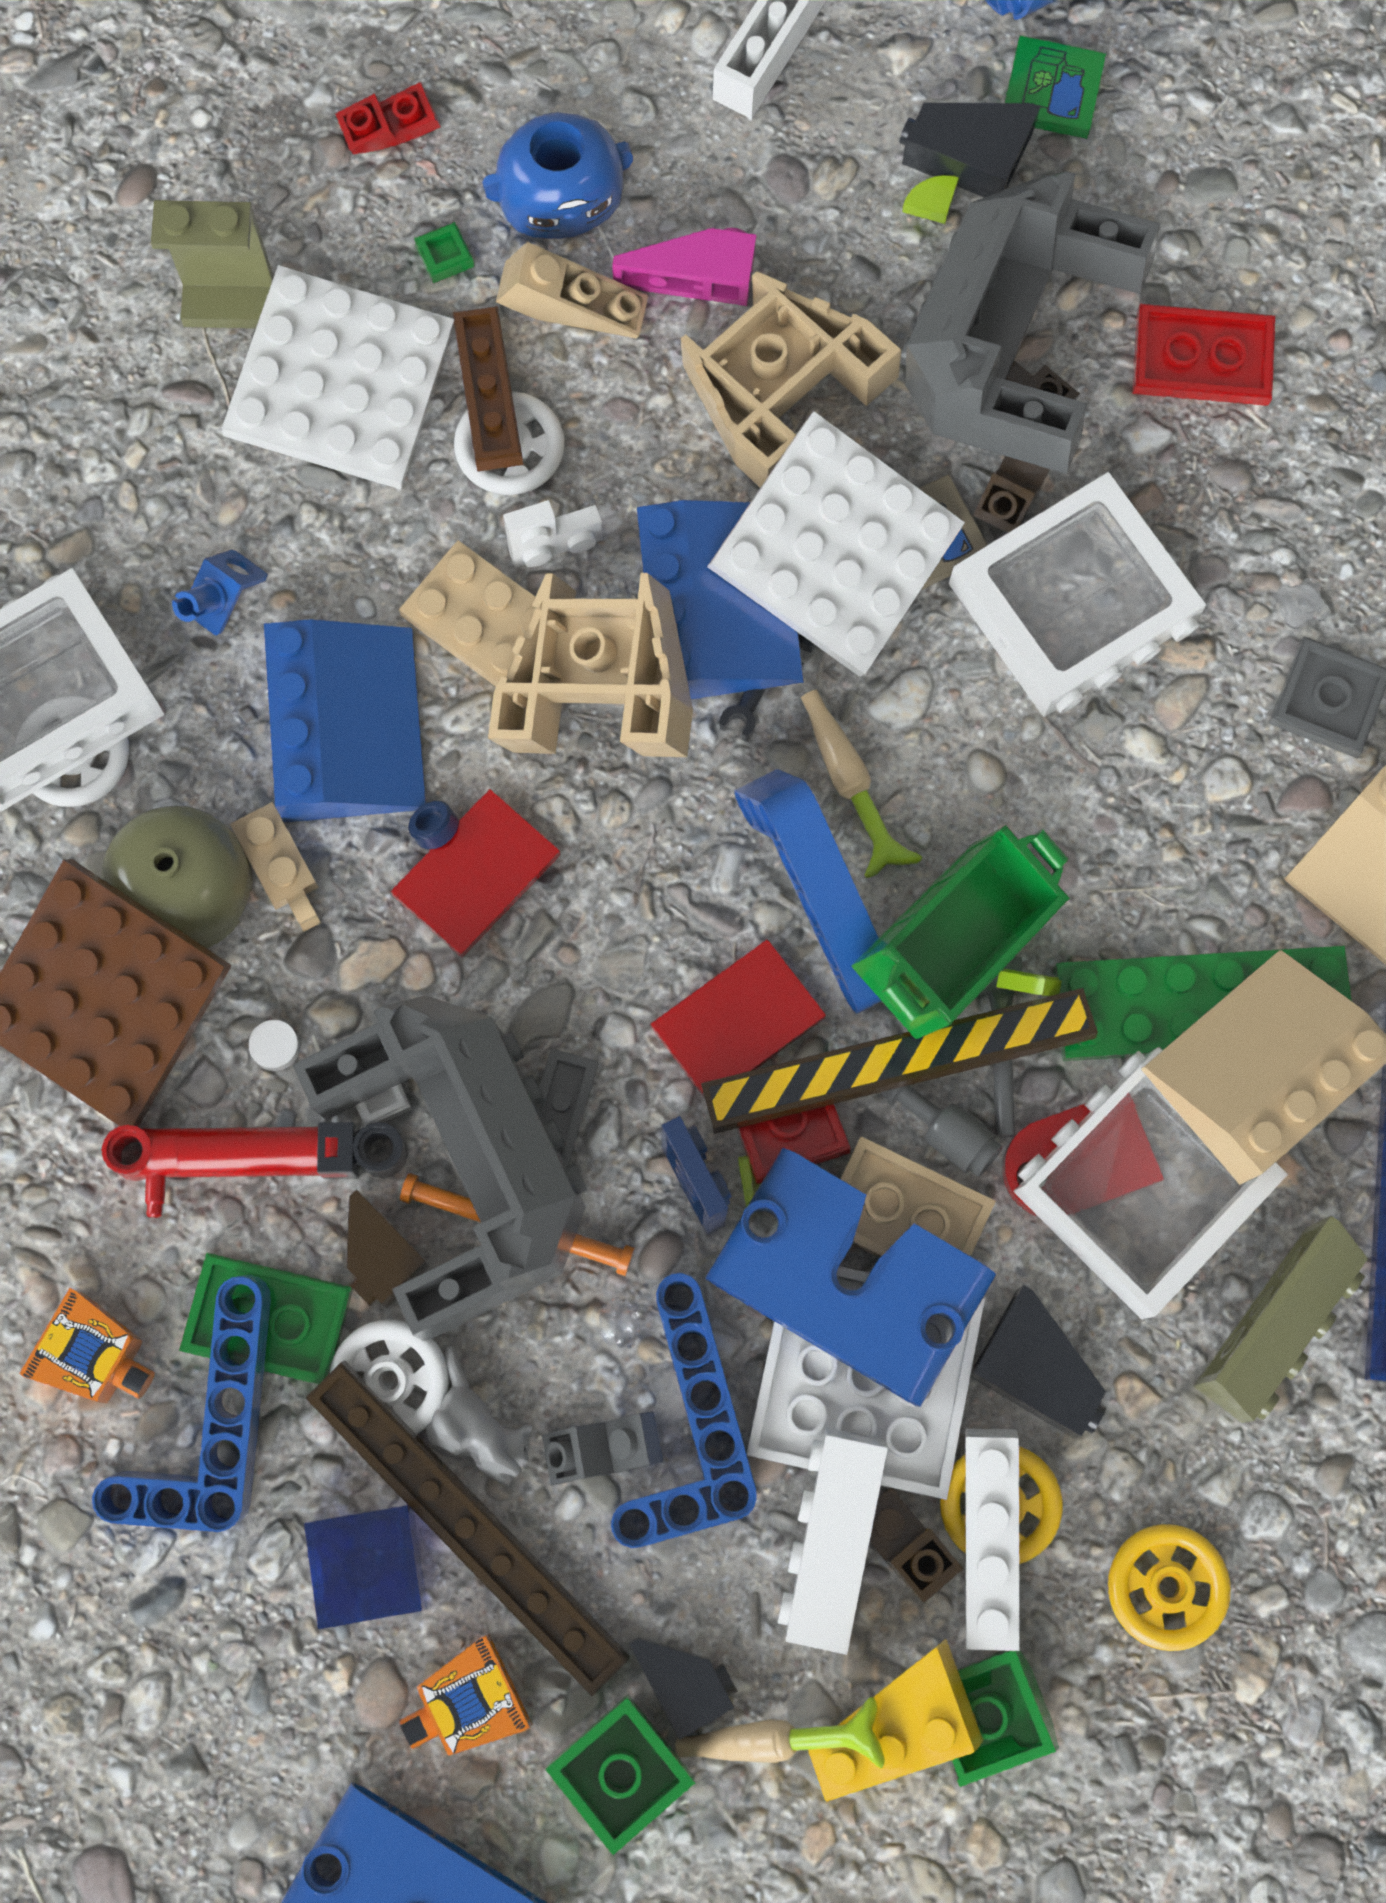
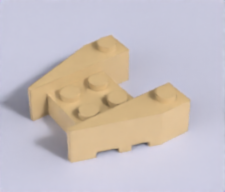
(774, 360)
(596, 655)

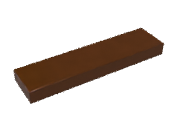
(487, 389)

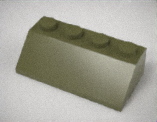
(1283, 1321)

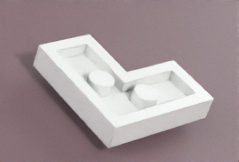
(537, 535)

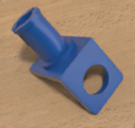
(216, 590)

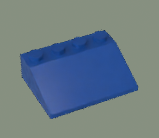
(722, 633)
(343, 719)

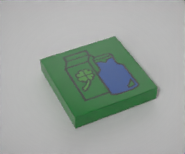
(1060, 81)

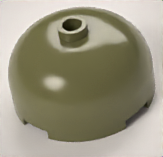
(208, 876)

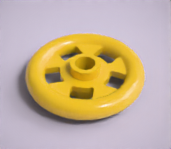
(1045, 1505)
(1207, 1568)

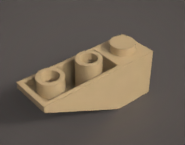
(569, 294)

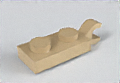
(277, 862)

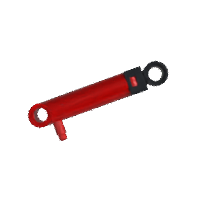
(326, 1151)

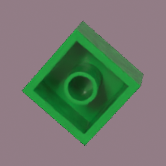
(620, 1774)

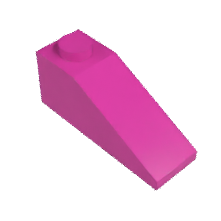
(697, 266)

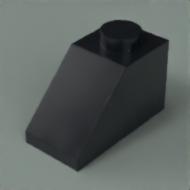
(685, 1684)

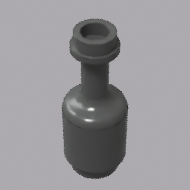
(951, 1131)

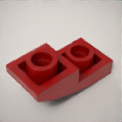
(384, 124)

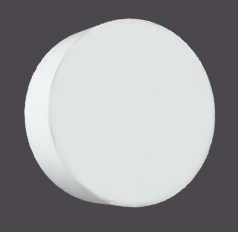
(274, 1045)

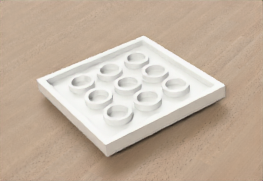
(338, 377)
(836, 544)
(812, 1390)

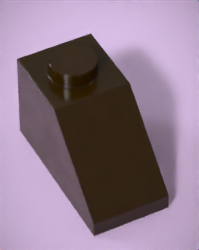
(378, 1254)

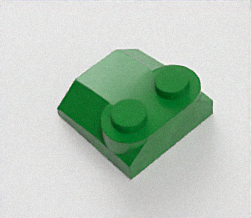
(1008, 1714)

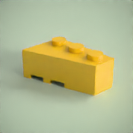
(918, 1722)

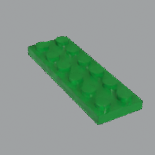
(1156, 999)

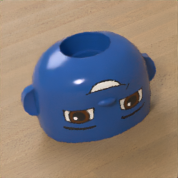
(564, 201)

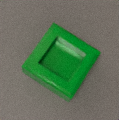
(444, 252)

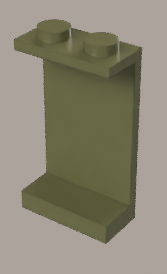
(217, 260)

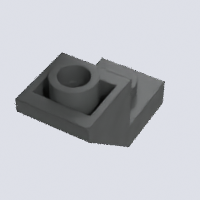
(602, 1448)

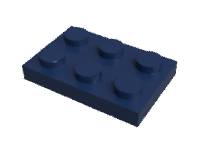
(704, 1190)

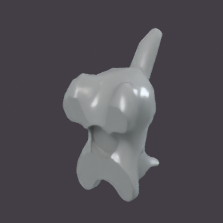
(467, 1426)

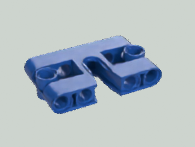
(869, 1328)
(396, 1860)

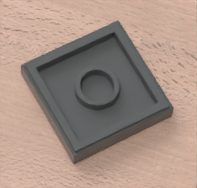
(1330, 697)

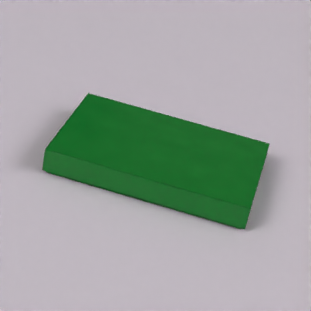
(302, 1324)

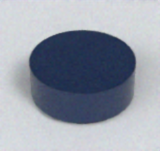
(433, 825)

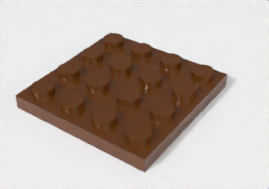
(103, 994)

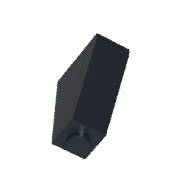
(970, 142)
(1040, 1368)

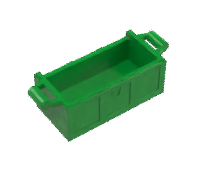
(964, 929)

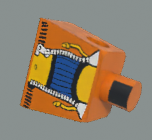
(87, 1352)
(468, 1702)

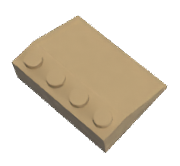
(1348, 869)
(1268, 1064)

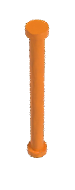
(462, 1206)

